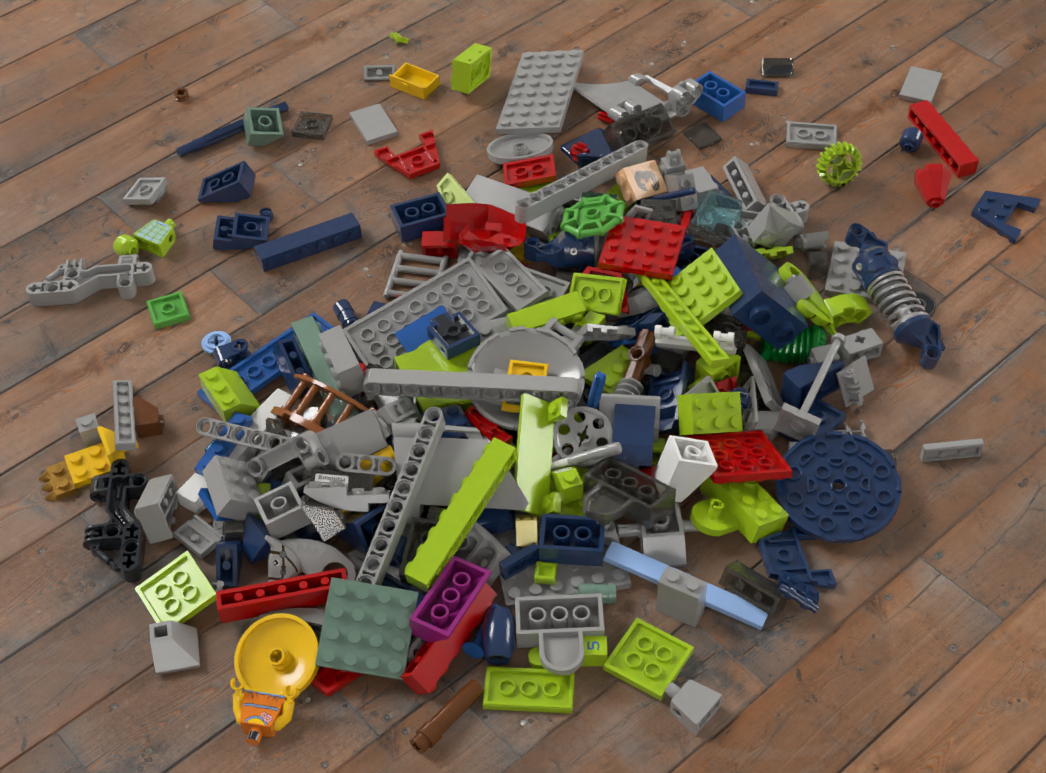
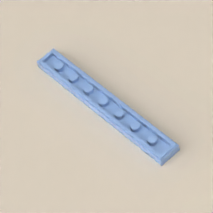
(715, 597)

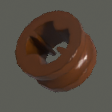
(181, 94)

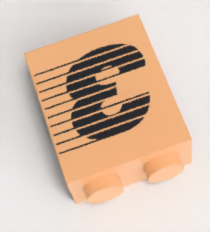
(640, 181)

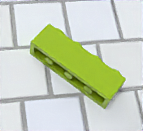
(563, 308)

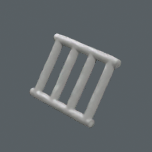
(397, 267)

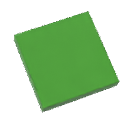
(168, 310)

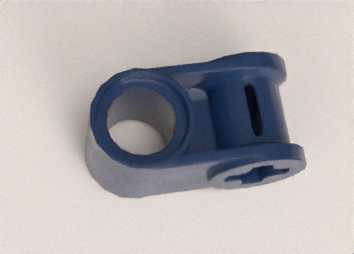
(230, 354)

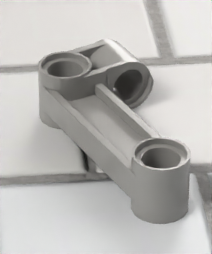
(311, 454)

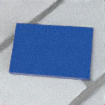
(416, 333)

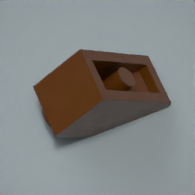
(147, 418)

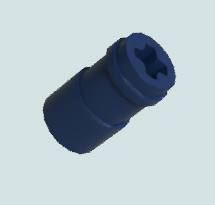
(344, 312)

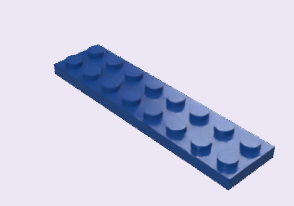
(261, 366)

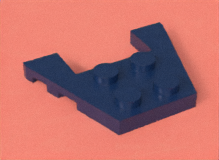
(996, 208)
(784, 552)

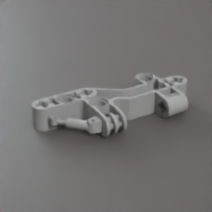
(800, 209)
(82, 283)

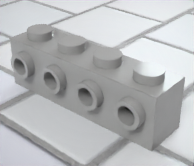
(744, 185)

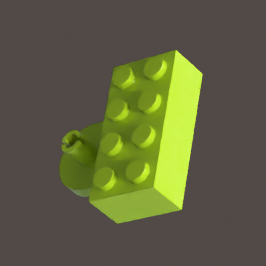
(740, 508)

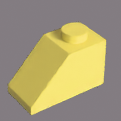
(526, 530)

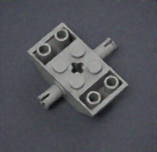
(664, 540)

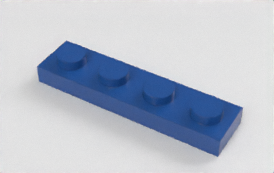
(224, 448)

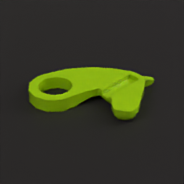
(814, 305)

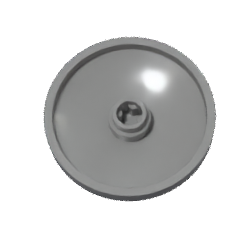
(519, 147)

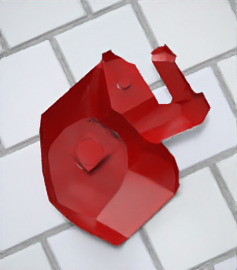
(482, 227)

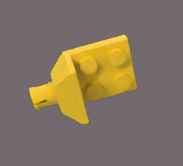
(95, 459)

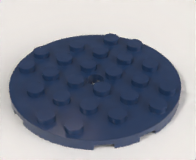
(847, 514)

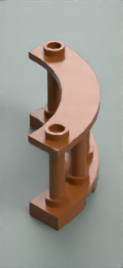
(296, 416)

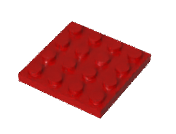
(643, 248)
(744, 457)

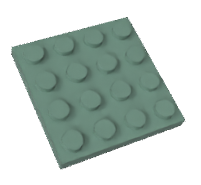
(366, 629)

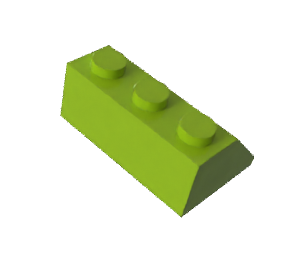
(227, 392)

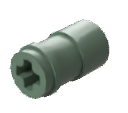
(608, 591)

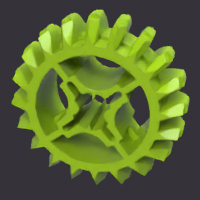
(841, 169)

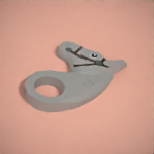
(308, 556)

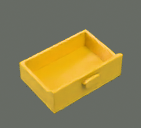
(414, 80)

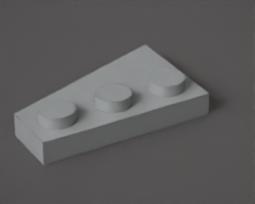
(596, 332)

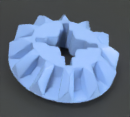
(209, 340)

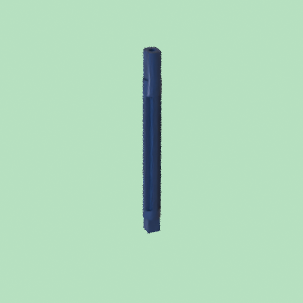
(220, 134)

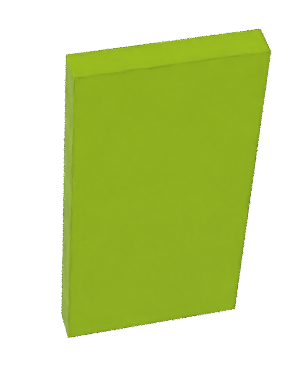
(528, 690)

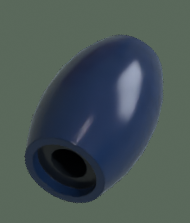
(498, 635)

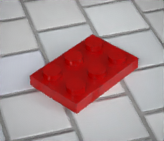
(530, 171)

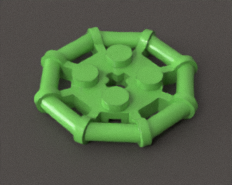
(593, 215)

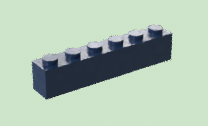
(308, 242)

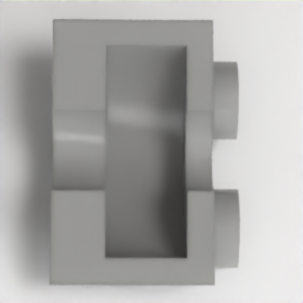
(811, 241)

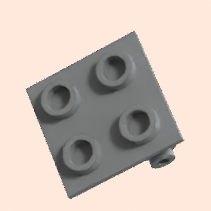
(855, 382)

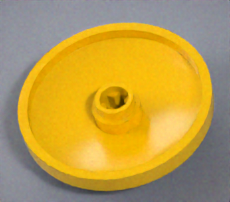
(277, 654)

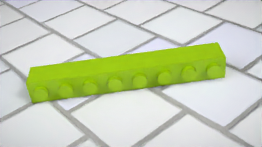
(461, 514)

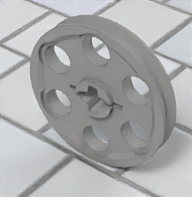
(578, 428)

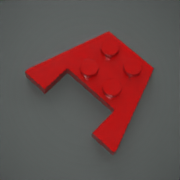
(415, 161)
(487, 427)

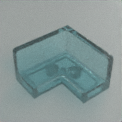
(718, 208)

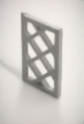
(753, 411)

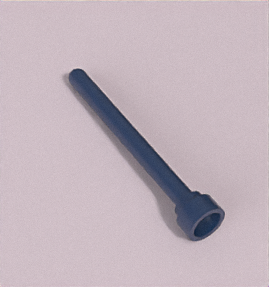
(672, 195)

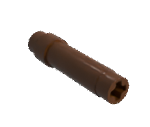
(433, 729)

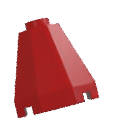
(933, 183)

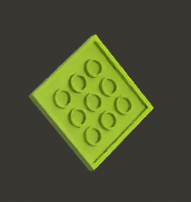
(704, 288)

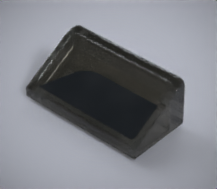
(777, 67)

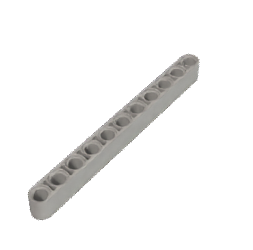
(580, 181)
(469, 385)
(403, 501)

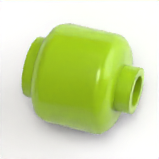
(126, 245)

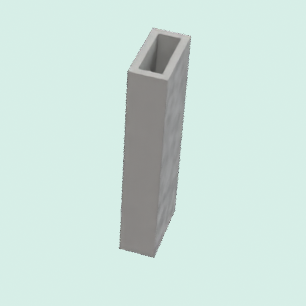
(504, 196)

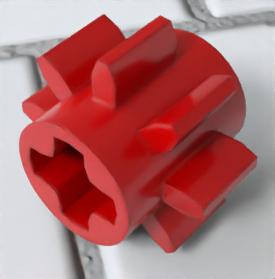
(578, 149)

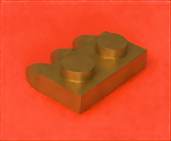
(58, 482)

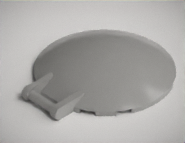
(528, 345)

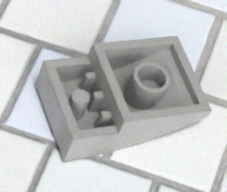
(483, 550)

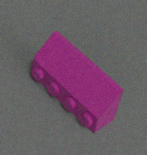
(448, 600)

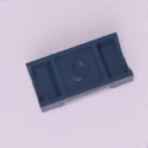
(668, 387)

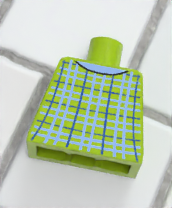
(156, 237)

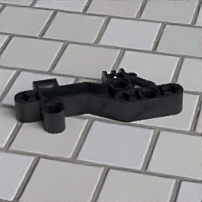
(122, 529)

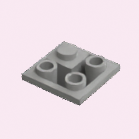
(174, 647)

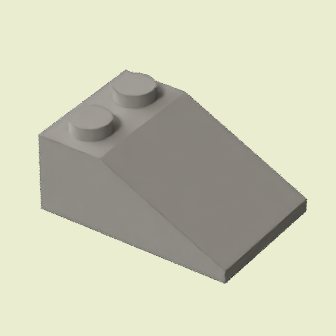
(354, 435)

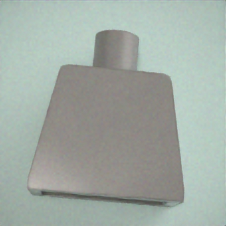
(693, 704)

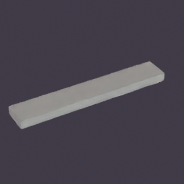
(124, 415)

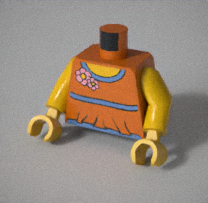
(262, 712)

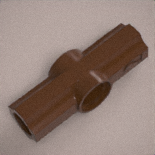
(640, 355)

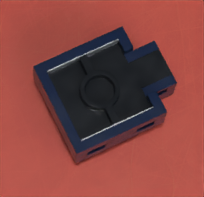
(452, 334)

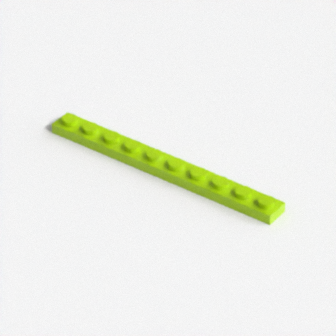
(686, 321)

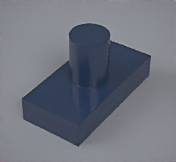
(519, 560)

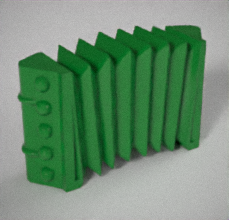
(797, 350)

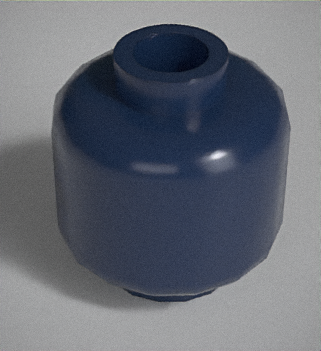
(911, 139)

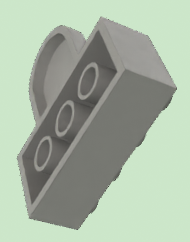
(558, 627)

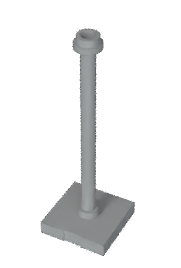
(798, 422)

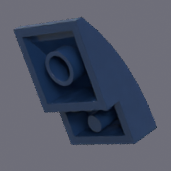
(240, 231)

